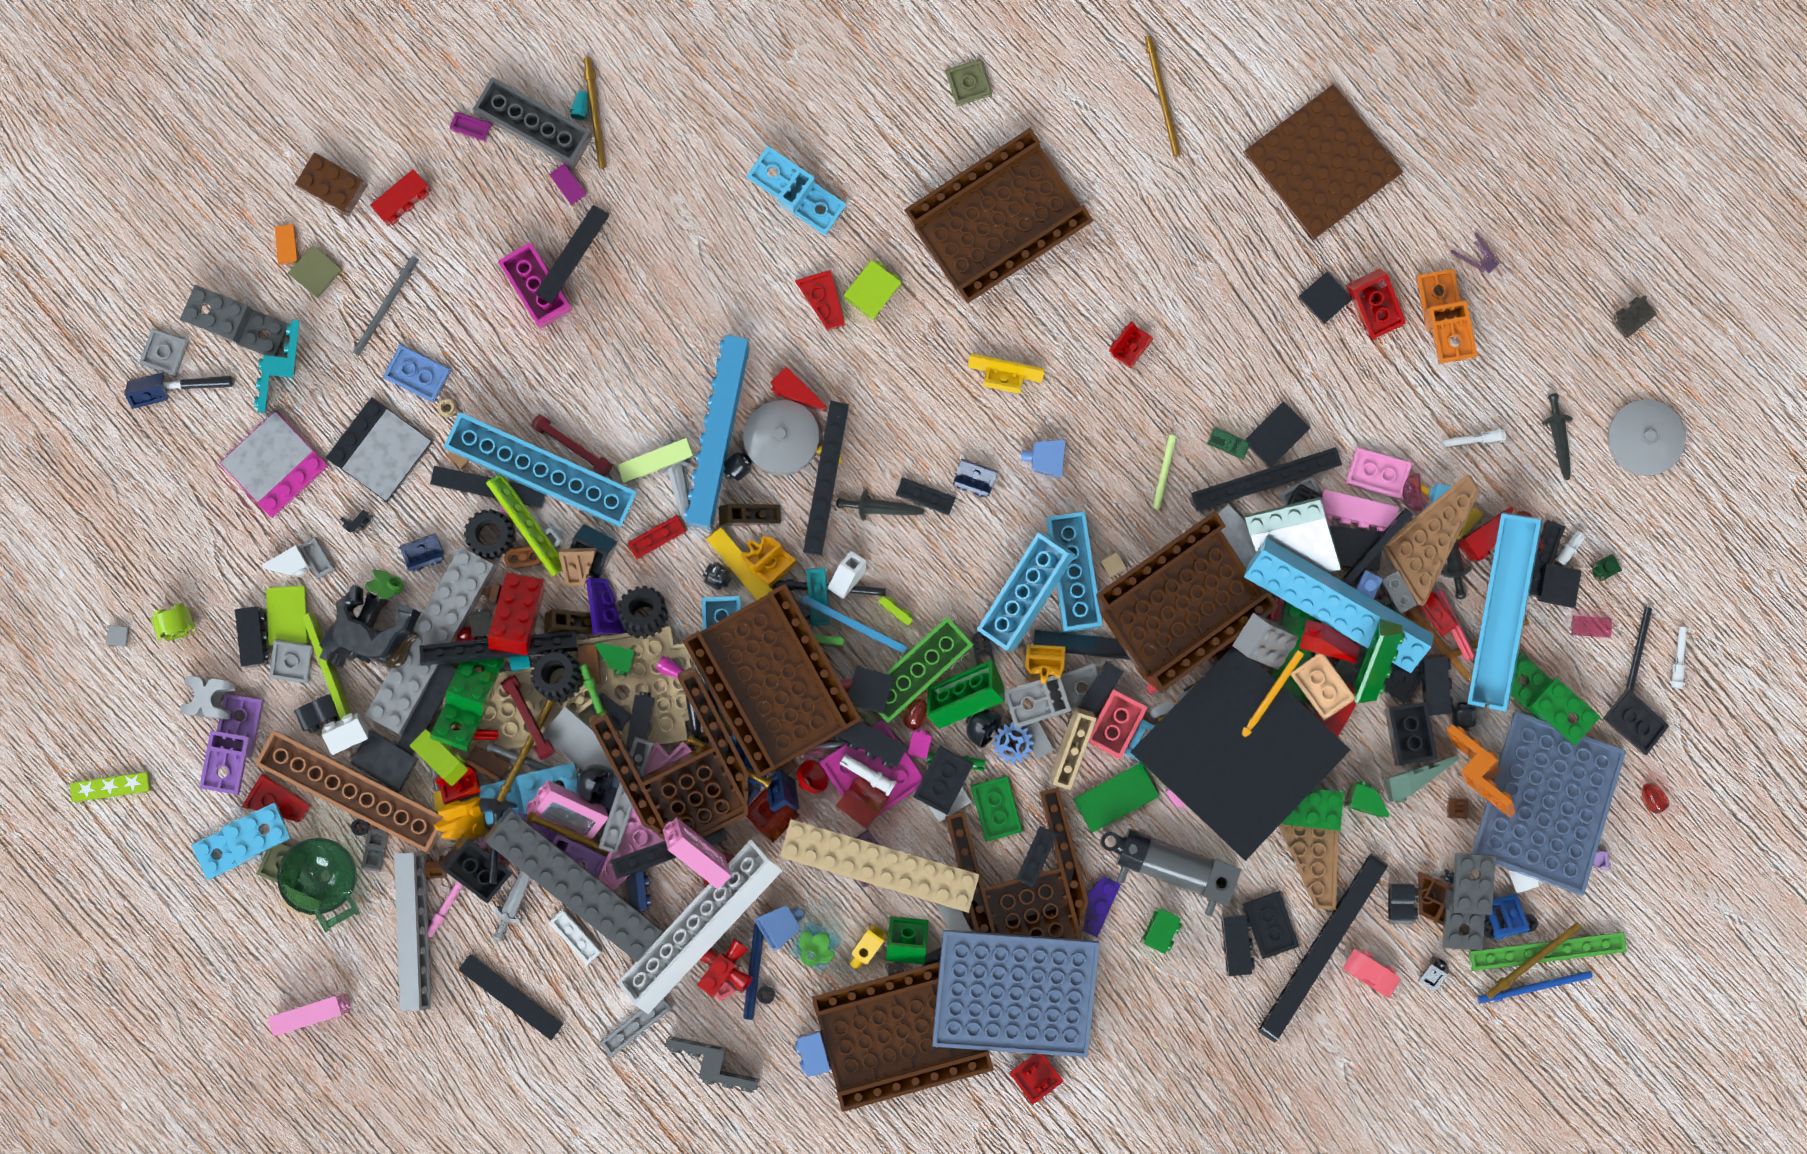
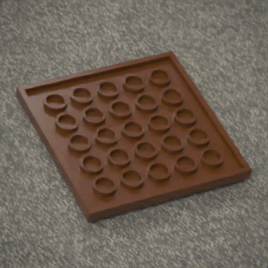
(1323, 162)

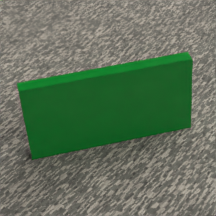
(1116, 797)

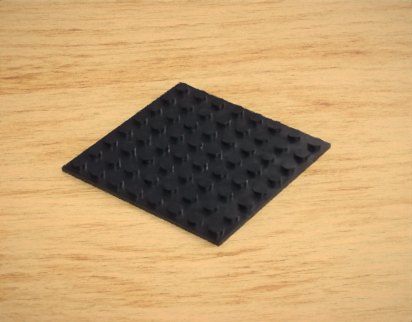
(1233, 780)

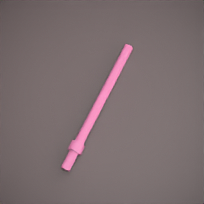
(439, 918)

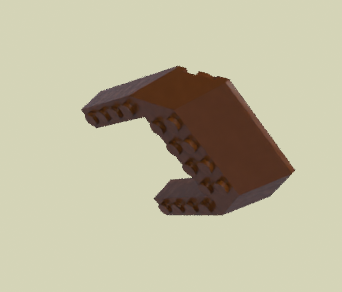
(700, 788)
(1052, 907)

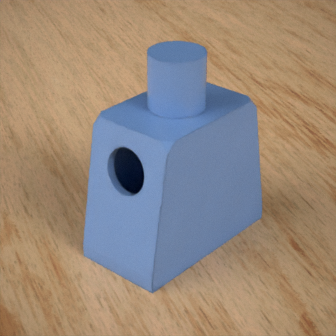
(1046, 457)
(1368, 583)
(779, 925)

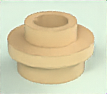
(443, 403)

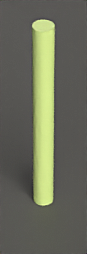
(1164, 472)

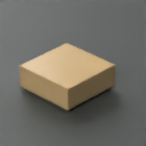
(1113, 565)

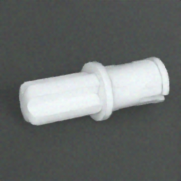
(1570, 548)

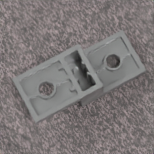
(1049, 699)

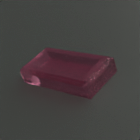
(1591, 626)

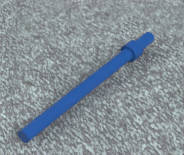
(1536, 986)

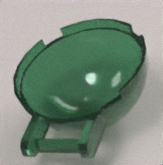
(318, 879)

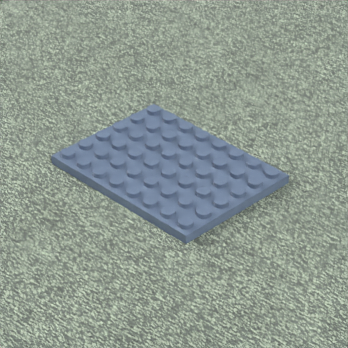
(1558, 803)
(1015, 993)

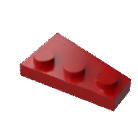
(823, 298)
(268, 792)

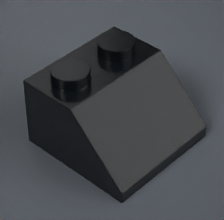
(605, 546)

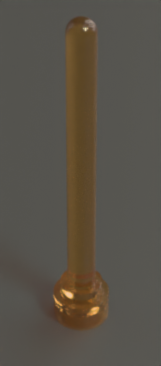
(1416, 615)

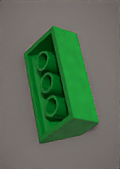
(1378, 661)
(965, 694)

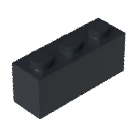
(252, 637)
(1436, 683)
(1237, 945)

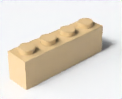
(1072, 748)

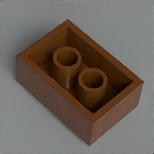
(331, 184)

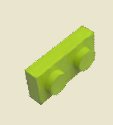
(890, 605)

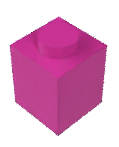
(920, 743)

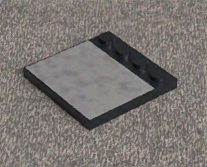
(379, 449)

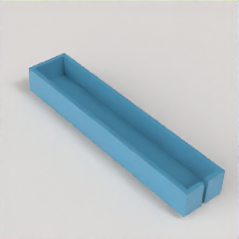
(718, 432)

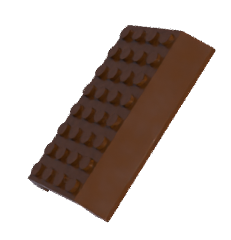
(997, 216)
(1182, 604)
(772, 681)
(883, 1039)

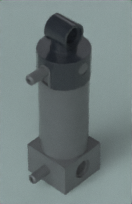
(1173, 865)

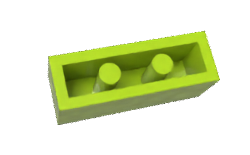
(439, 757)

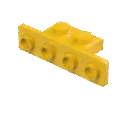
(1005, 374)

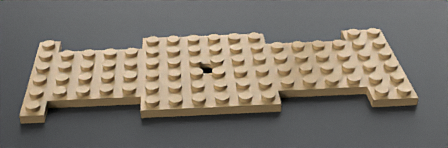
(669, 708)

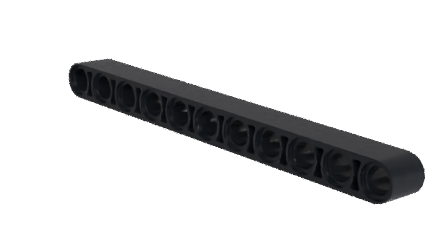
(1322, 948)

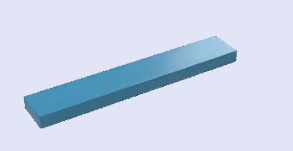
(854, 624)

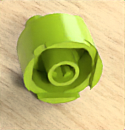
(172, 623)

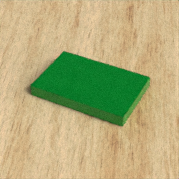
(996, 808)

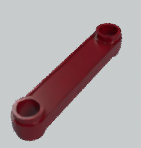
(600, 465)
(543, 747)

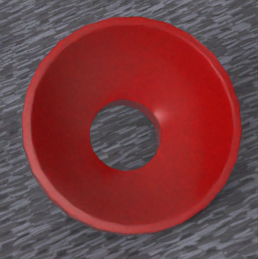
(814, 774)

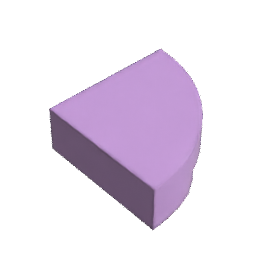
(1602, 860)

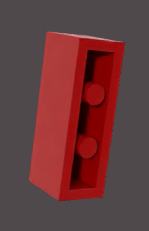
(400, 198)

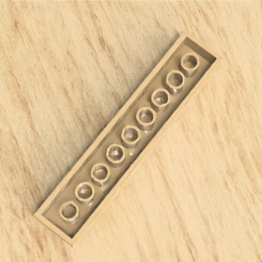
(879, 865)

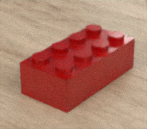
(516, 614)

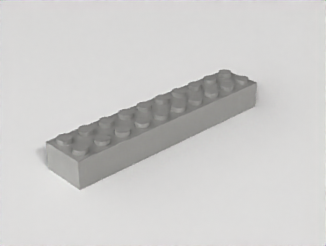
(439, 623)

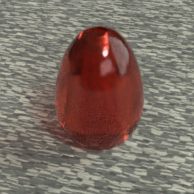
(915, 714)
(1654, 798)

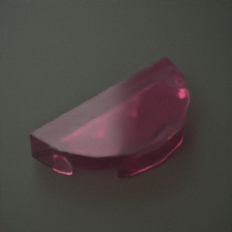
(1412, 492)

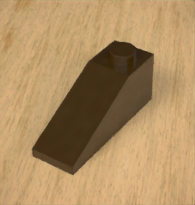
(749, 514)
(566, 620)

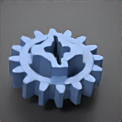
(1017, 754)

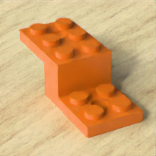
(1446, 316)
(1481, 770)

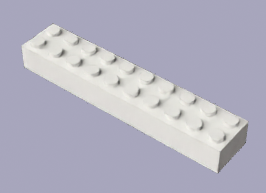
(698, 928)

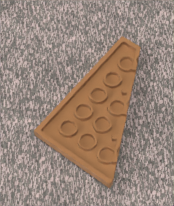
(1427, 540)
(1316, 860)

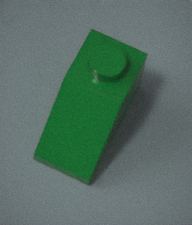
(617, 658)

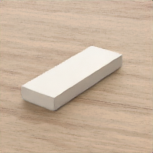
(575, 937)

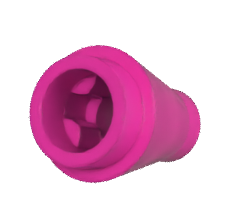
(668, 667)

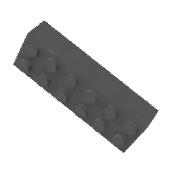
(533, 122)

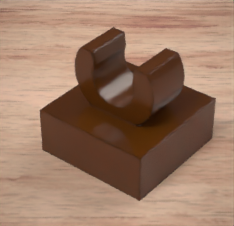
(492, 593)
(1457, 808)
(433, 870)

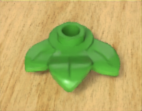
(385, 584)
(817, 946)

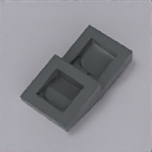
(374, 850)

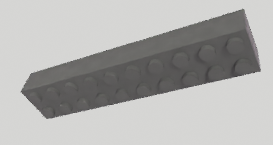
(572, 884)

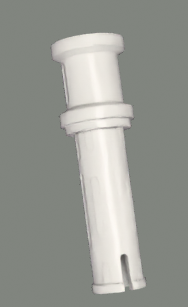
(875, 778)

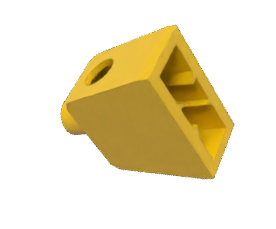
(871, 941)

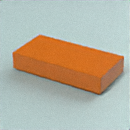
(286, 244)

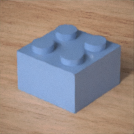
(813, 1053)

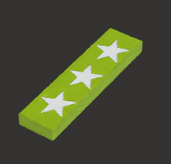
(110, 787)

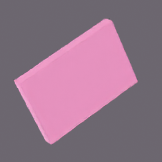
(1378, 473)

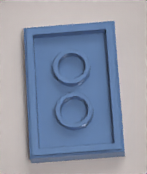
(417, 373)

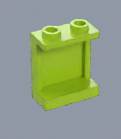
(872, 289)

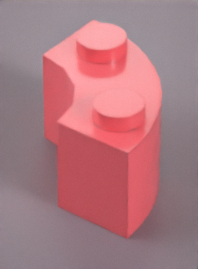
(1372, 973)

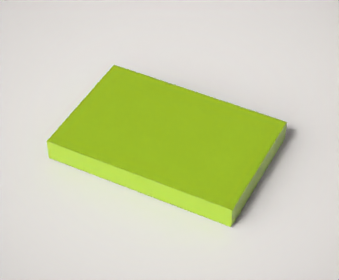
(285, 614)

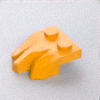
(768, 560)
(1045, 660)
(461, 819)

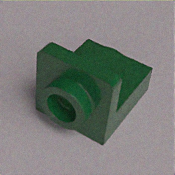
(1605, 568)

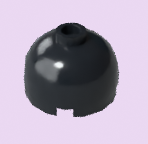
(981, 726)
(593, 781)

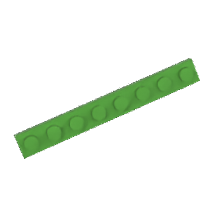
(1569, 949)

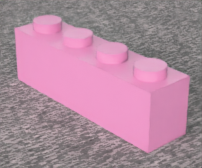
(1358, 510)

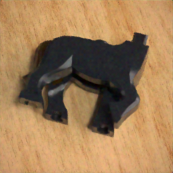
(357, 638)

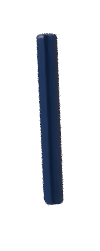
(754, 968)

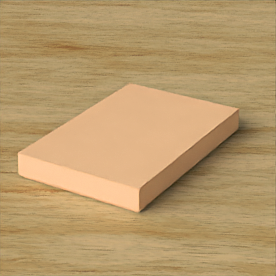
(1322, 686)

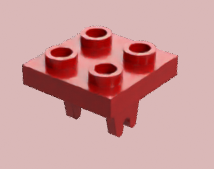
(1036, 1077)

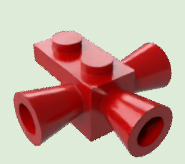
(724, 969)

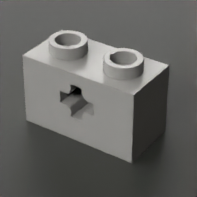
(1397, 593)

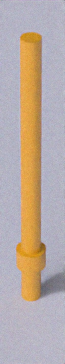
(1272, 693)

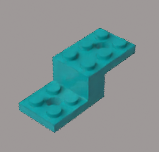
(277, 366)

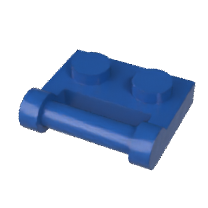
(1512, 915)

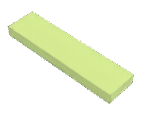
(655, 460)

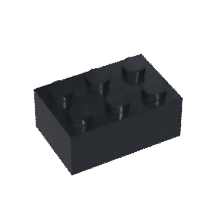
(1410, 733)
(471, 867)

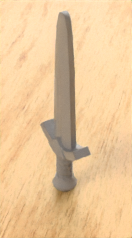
(678, 484)
(511, 906)

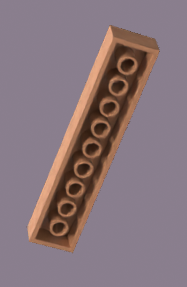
(350, 790)

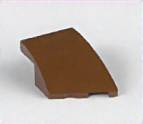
(1432, 897)

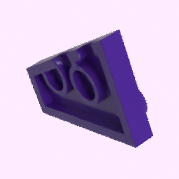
(602, 608)
(1099, 904)

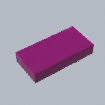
(470, 126)
(567, 184)

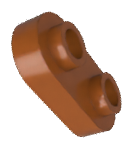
(524, 558)

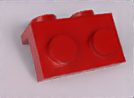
(1130, 345)
(463, 788)

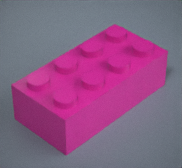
(526, 274)

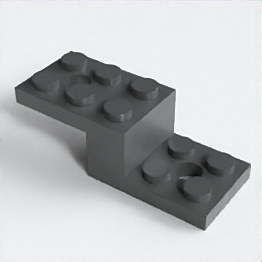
(234, 321)
(1469, 901)
(712, 1064)

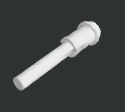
(1484, 437)
(1678, 668)

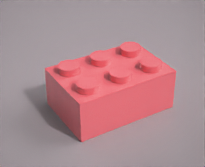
(1116, 724)

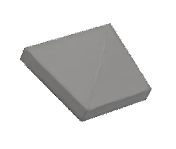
(554, 535)

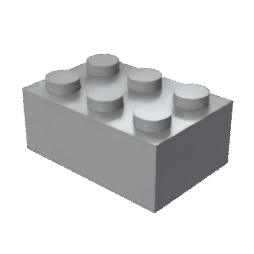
(1265, 641)

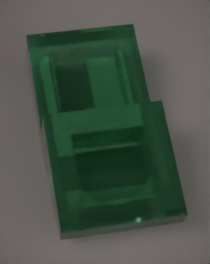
(1228, 443)

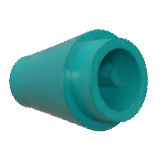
(579, 108)

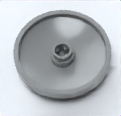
(781, 437)
(1646, 437)

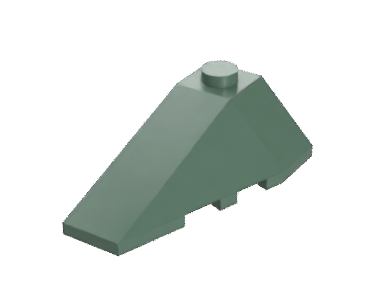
(1408, 782)

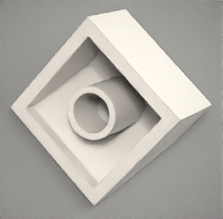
(345, 733)

